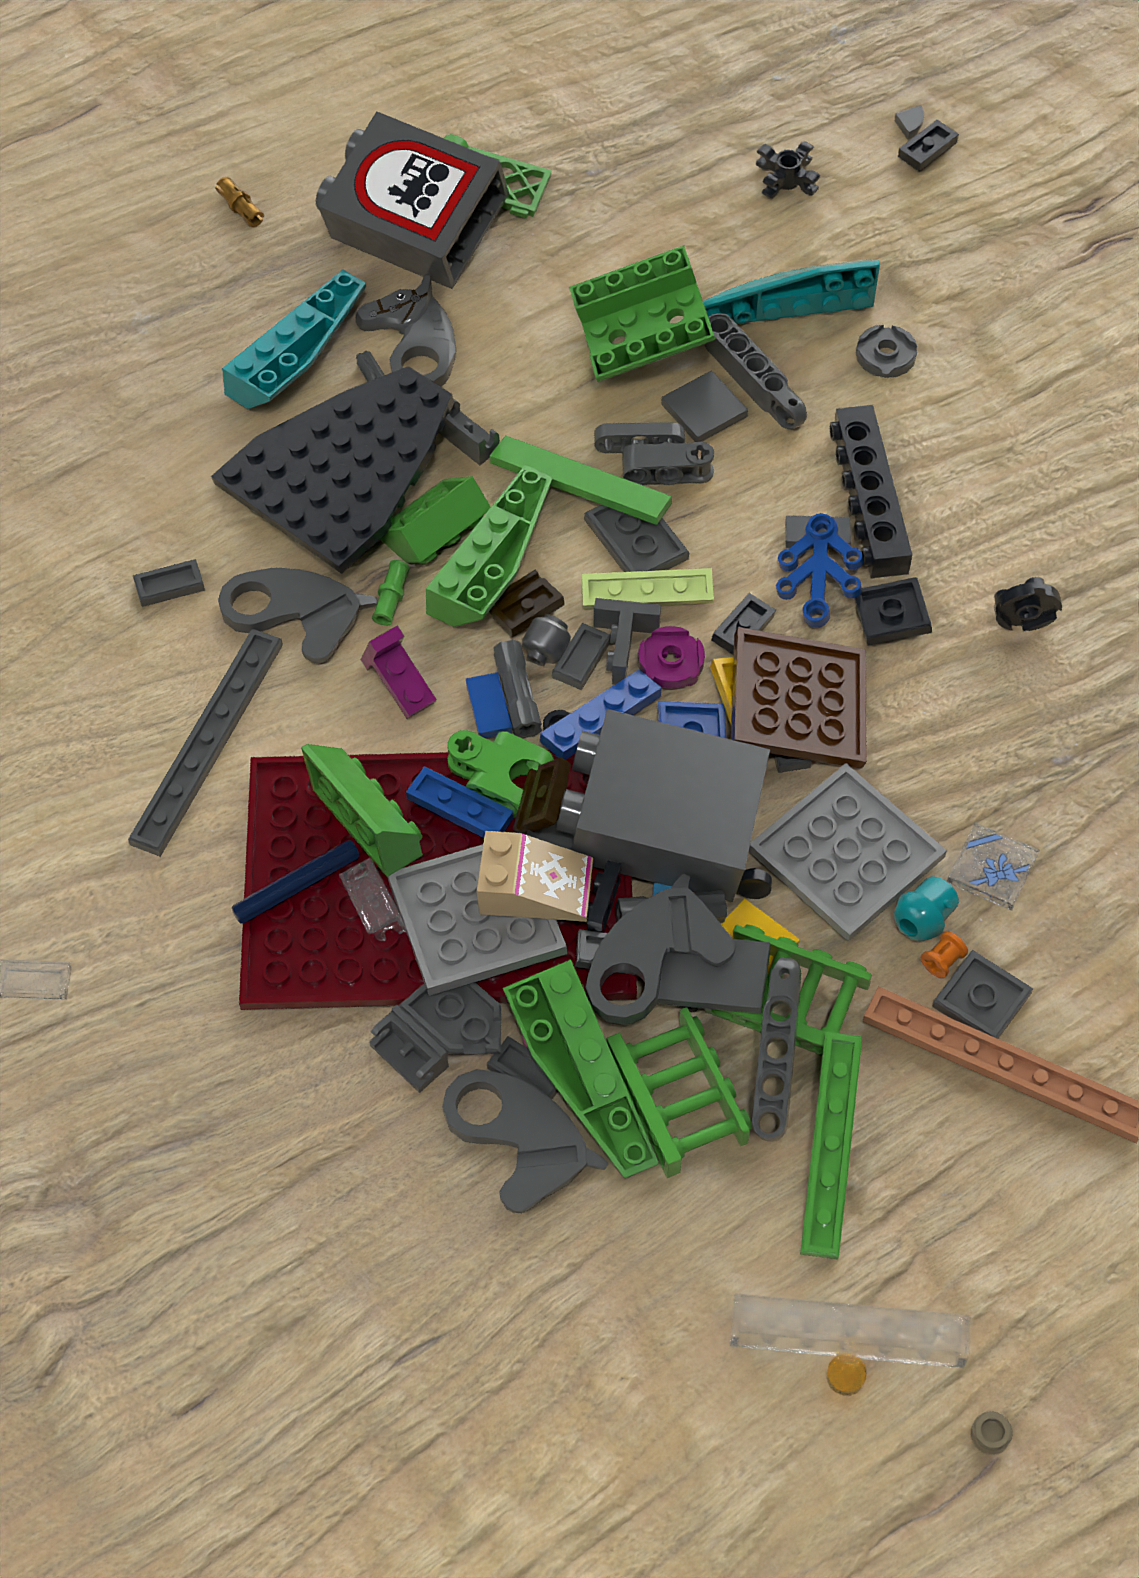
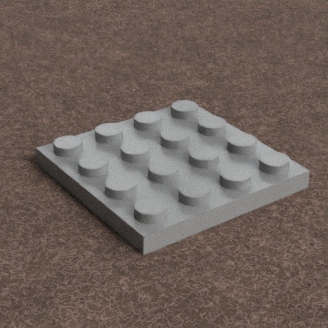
(847, 851)
(450, 935)

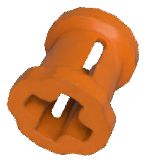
(944, 954)

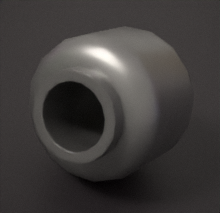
(546, 640)

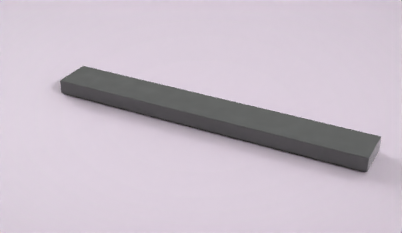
(205, 743)

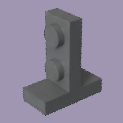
(623, 620)

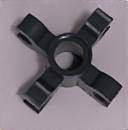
(787, 169)

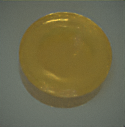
(846, 1374)

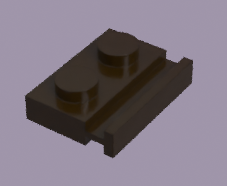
(524, 601)
(542, 796)

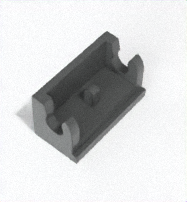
(469, 436)
(409, 1049)

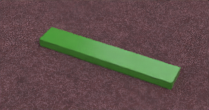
(583, 480)
(831, 1146)

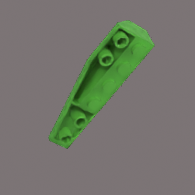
(490, 553)
(579, 1064)

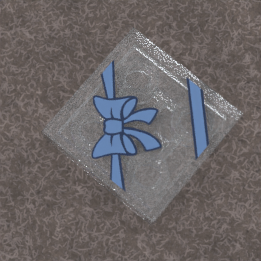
(993, 866)

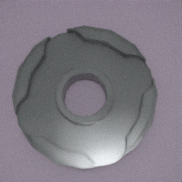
(886, 364)

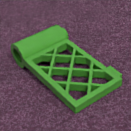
(521, 171)

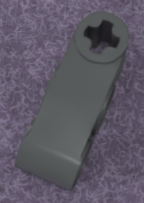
(668, 463)

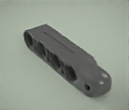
(754, 372)
(780, 992)

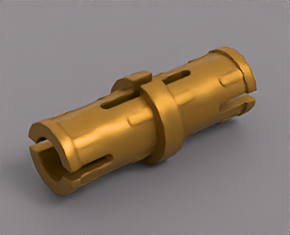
(239, 201)

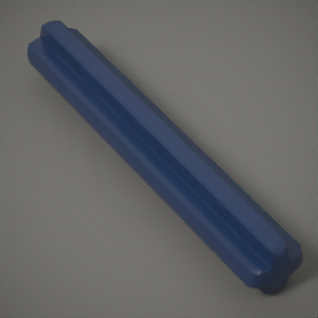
(295, 881)

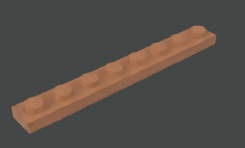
(1004, 1063)

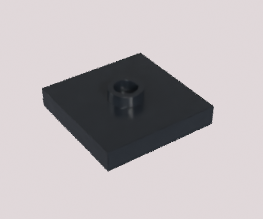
(892, 611)

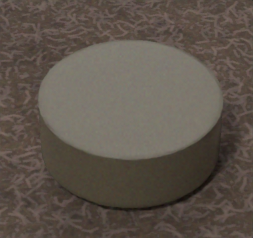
(991, 1432)

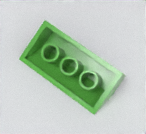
(362, 807)

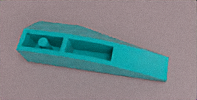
(800, 292)
(291, 344)

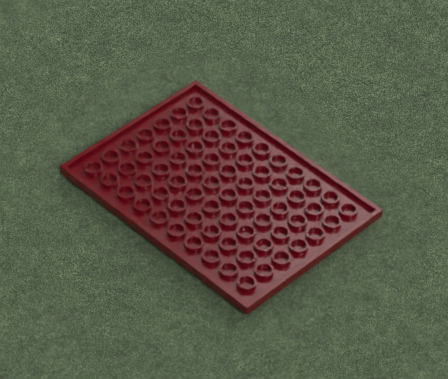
(314, 943)

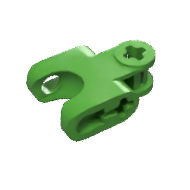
(494, 764)

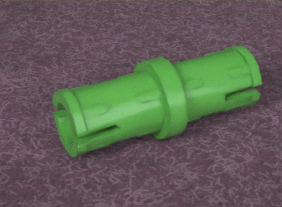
(390, 592)

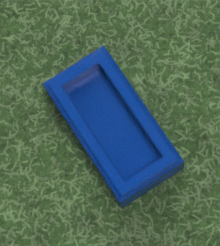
(488, 705)

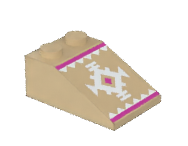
(532, 878)

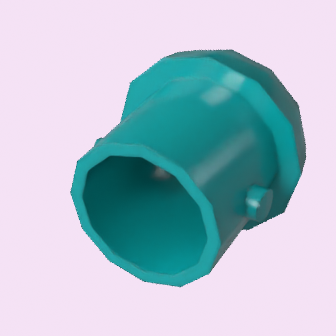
(923, 912)

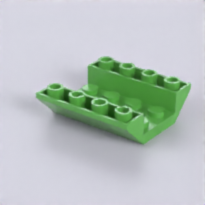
(639, 306)

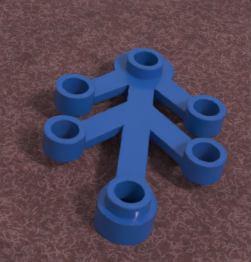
(818, 566)

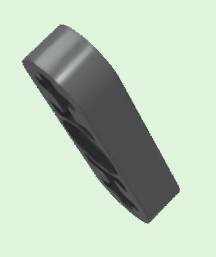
(616, 436)

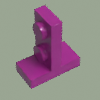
(398, 672)

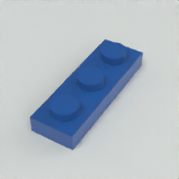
(458, 803)

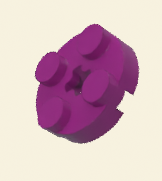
(677, 673)

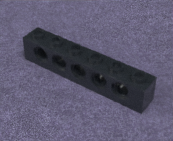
(871, 492)

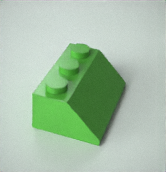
(436, 519)

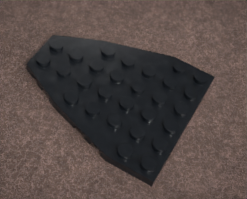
(342, 464)

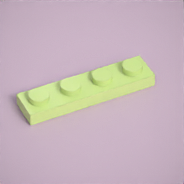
(651, 587)

